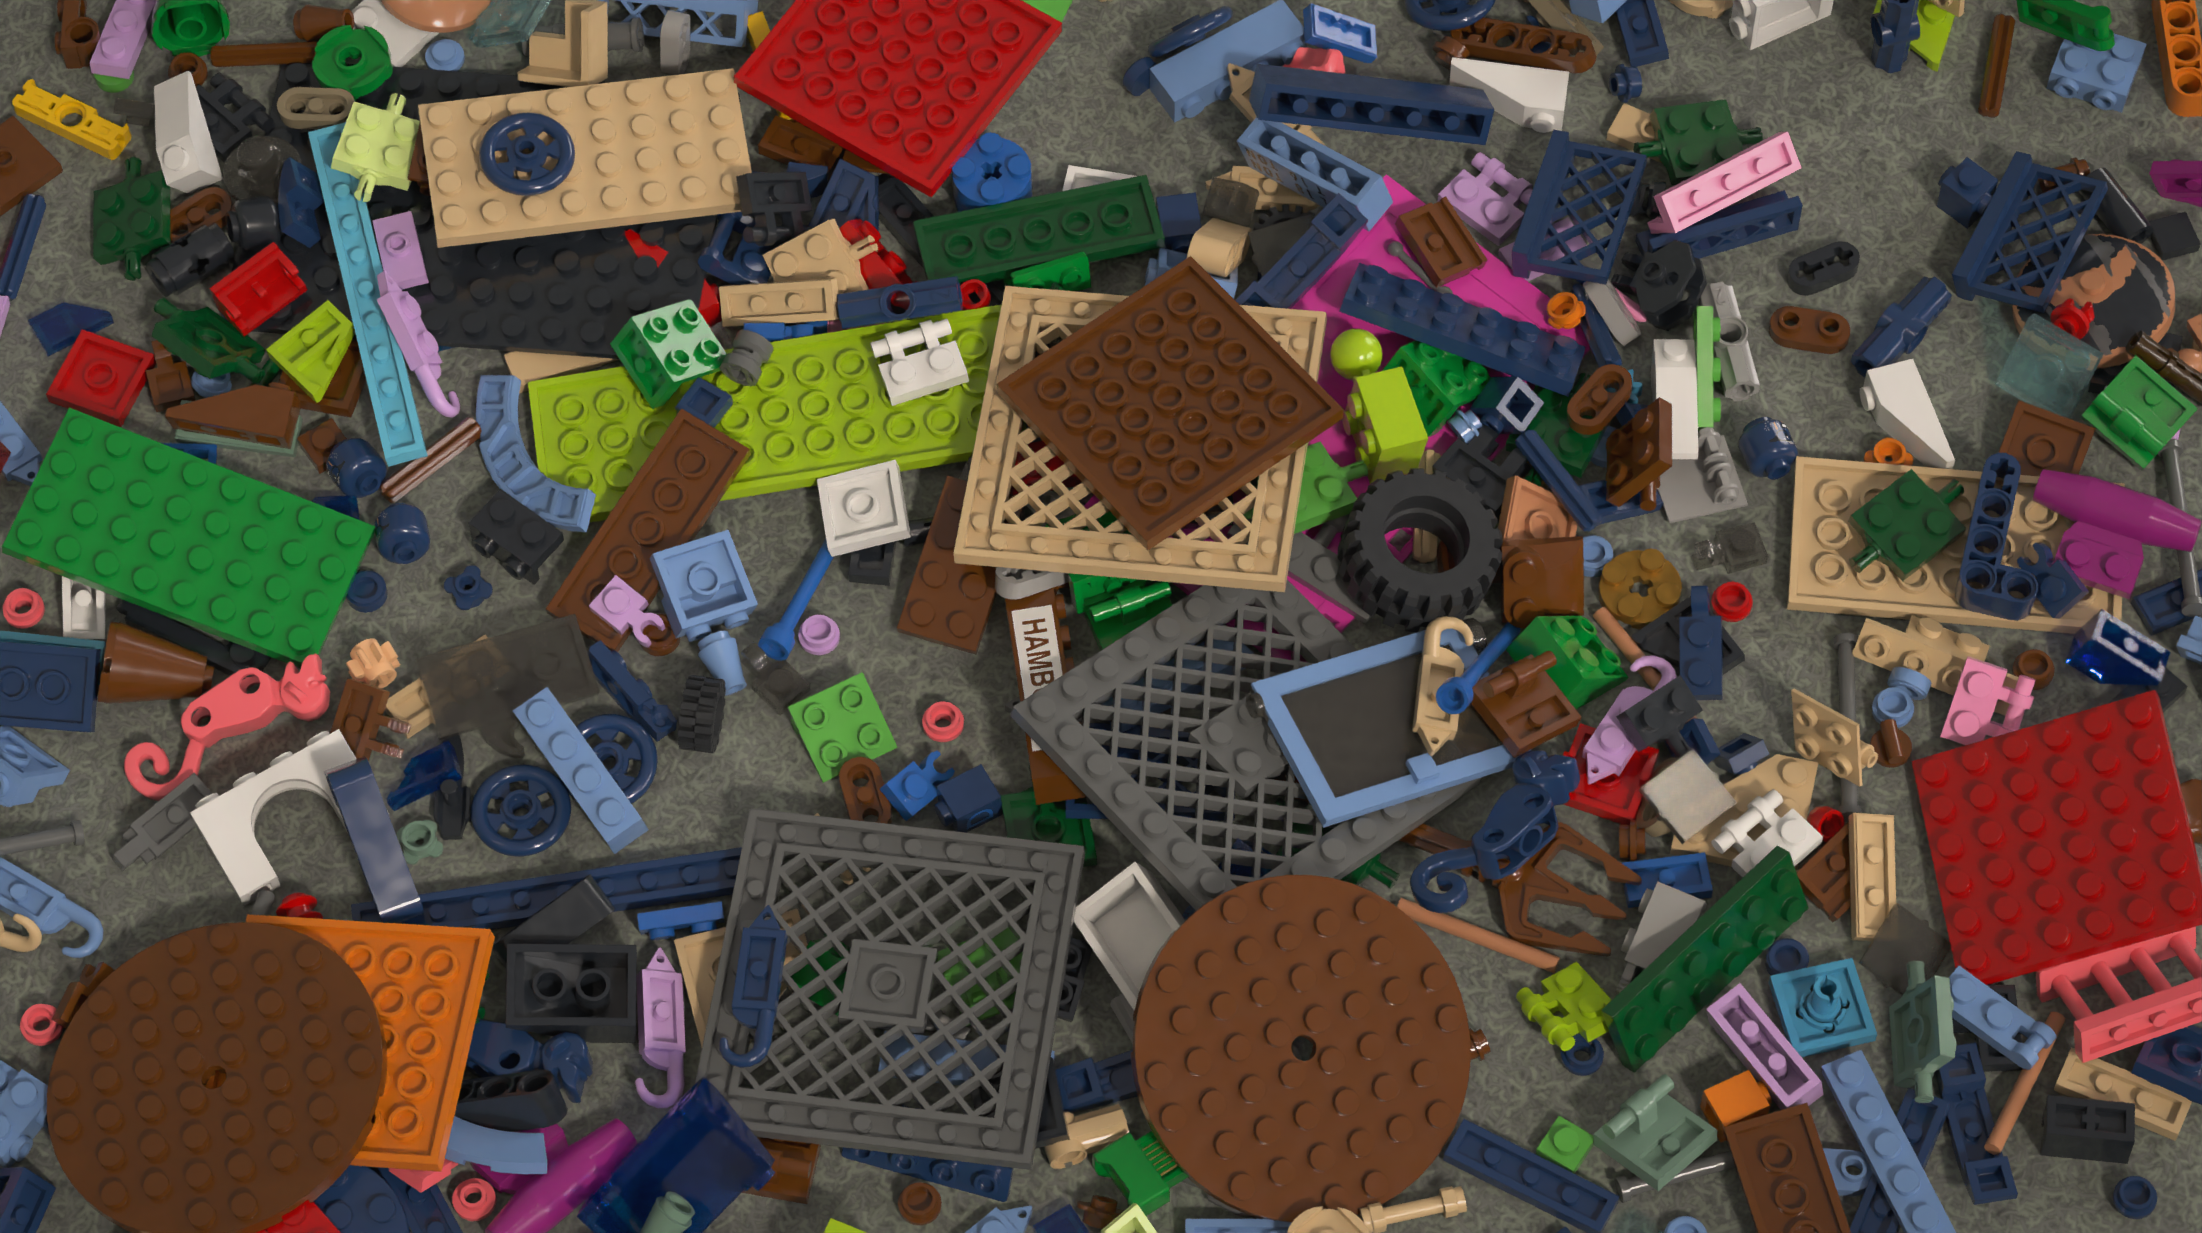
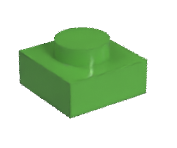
(1565, 1145)

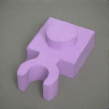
(623, 608)

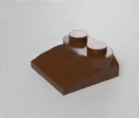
(1541, 579)

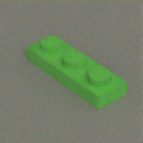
(1705, 332)

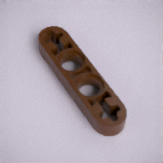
(1525, 39)

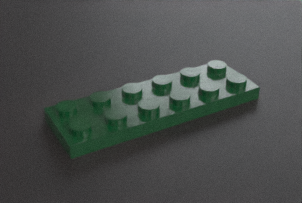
(1018, 234)
(1705, 959)

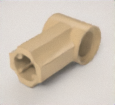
(1087, 1135)

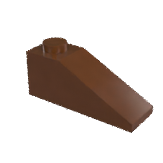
(245, 414)

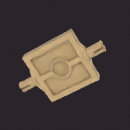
(821, 255)

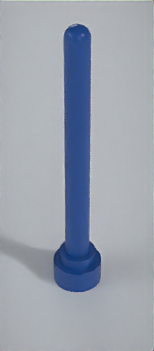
(779, 638)
(1457, 692)

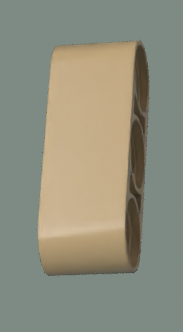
(1219, 246)

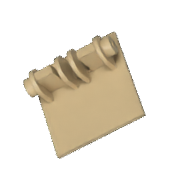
(1830, 738)

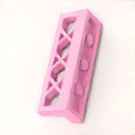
(1724, 184)

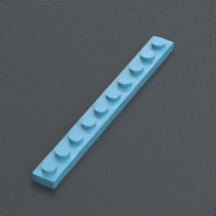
(359, 267)

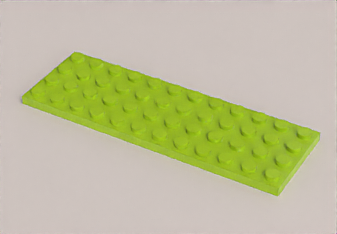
(805, 419)

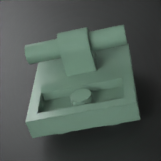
(1655, 1134)

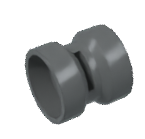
(746, 358)

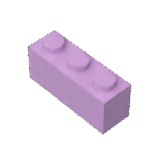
(1763, 1049)

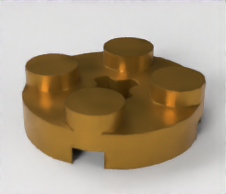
(1644, 567)

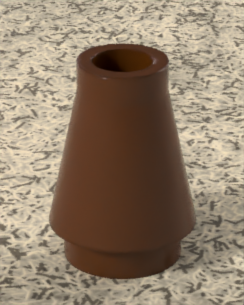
(315, 21)

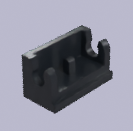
(2088, 1129)

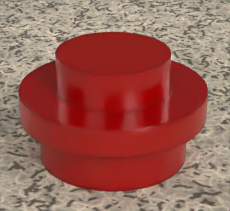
(1732, 602)

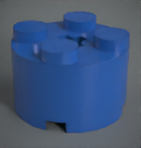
(991, 174)

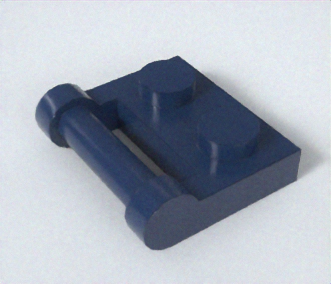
(747, 262)

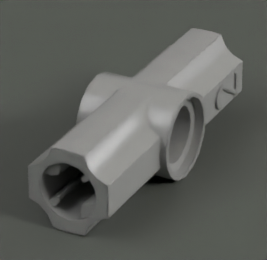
(1737, 366)

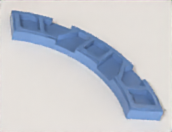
(512, 466)
(496, 1148)

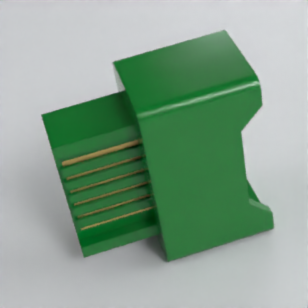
(1139, 1170)

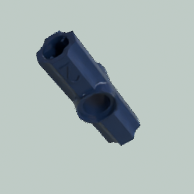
(1893, 32)
(925, 297)
(1902, 326)

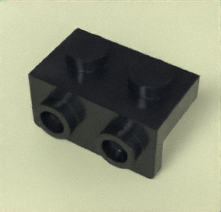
(514, 536)

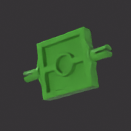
(1323, 489)

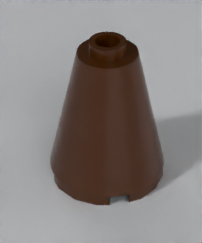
(149, 668)

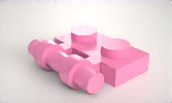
(1976, 699)

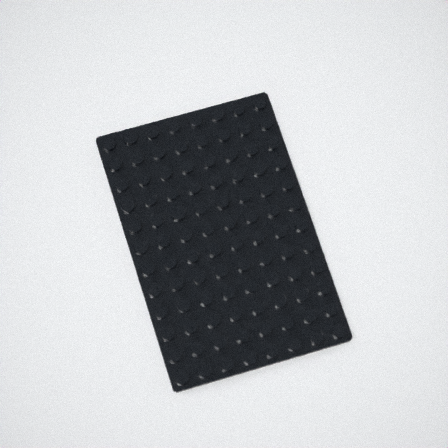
(507, 295)

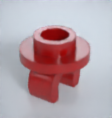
(2072, 319)

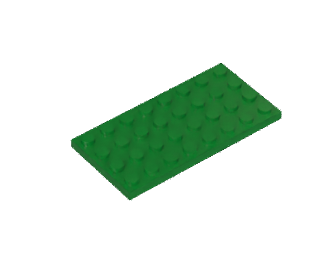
(188, 539)

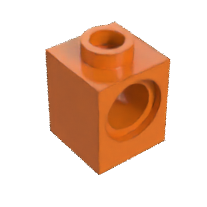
(1735, 1102)

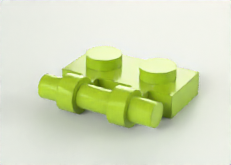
(1576, 997)

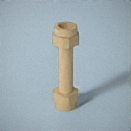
(1449, 1202)

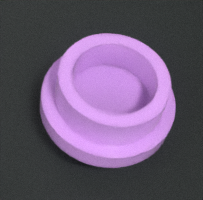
(819, 635)

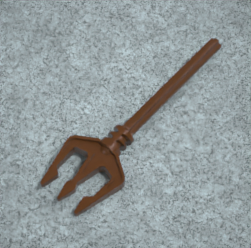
(1535, 883)

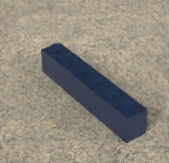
(1371, 104)

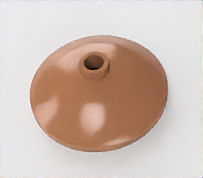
(437, 15)

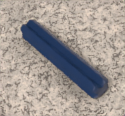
(21, 245)
(1596, 331)
(1558, 480)

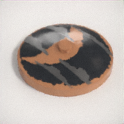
(2126, 287)

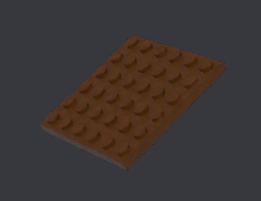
(1169, 402)

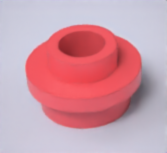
(20, 598)
(940, 711)
(34, 1015)
(478, 1210)

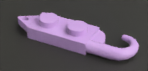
(415, 342)
(1610, 745)
(661, 1027)

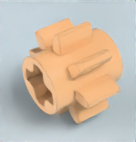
(373, 663)

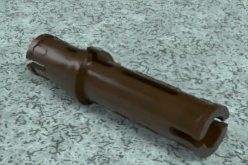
(2166, 364)

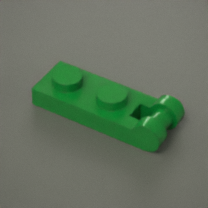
(2070, 21)

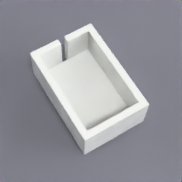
(1128, 926)

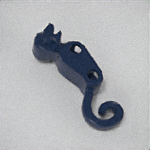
(1507, 834)
(507, 1051)

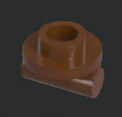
(1891, 744)

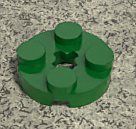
(346, 42)

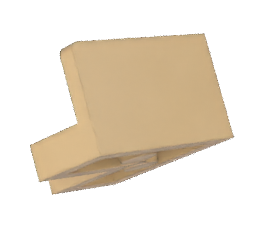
(577, 56)

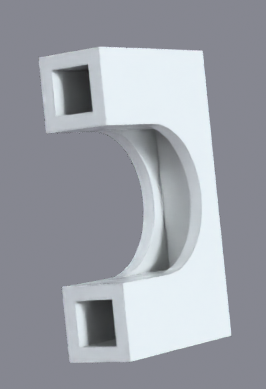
(230, 819)

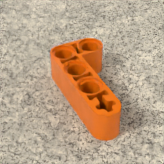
(2181, 43)

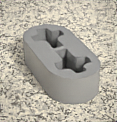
(675, 43)
(1613, 311)

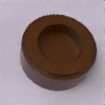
(661, 641)

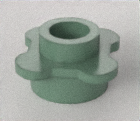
(419, 830)

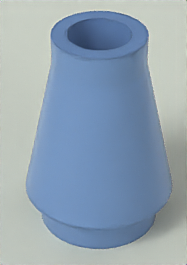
(722, 659)

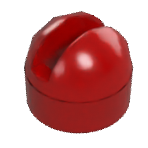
(981, 290)
(1825, 821)

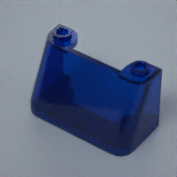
(693, 1151)

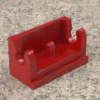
(258, 289)

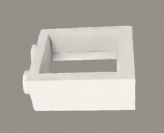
(1767, 20)

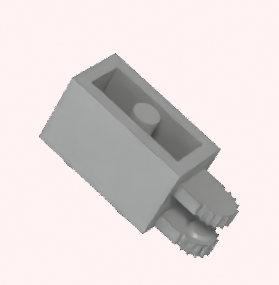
(1665, 918)

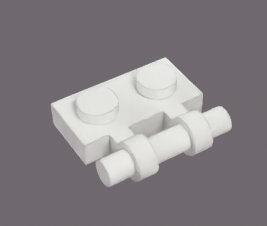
(923, 371)
(1789, 832)

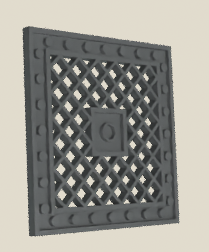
(1232, 743)
(893, 985)

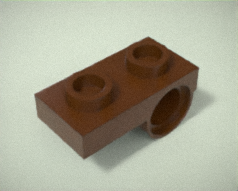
(75, 30)

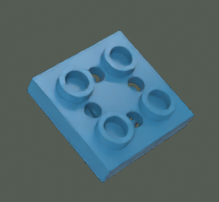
(1832, 986)

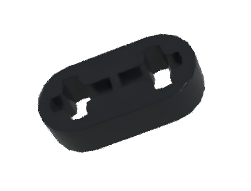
(1824, 271)

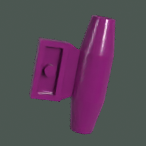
(2111, 528)
(571, 1177)

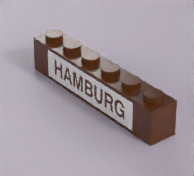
(1039, 660)

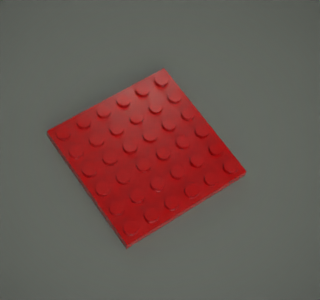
(899, 77)
(2060, 840)

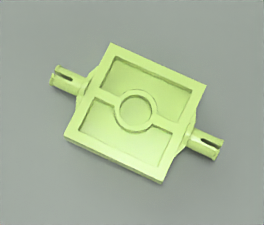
(377, 146)

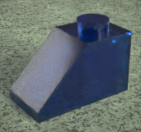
(2116, 653)

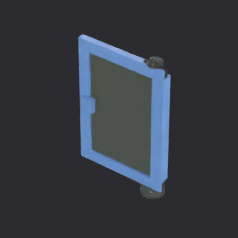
(1352, 725)

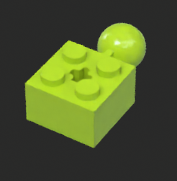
(1380, 407)

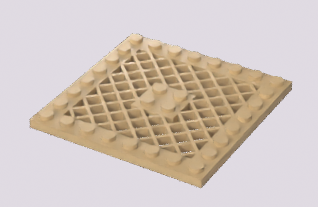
(1106, 552)

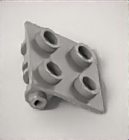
(1702, 484)

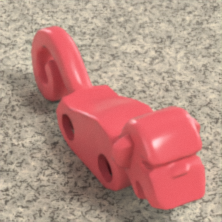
(233, 714)

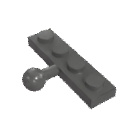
(1319, 567)

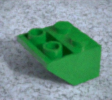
(1583, 662)

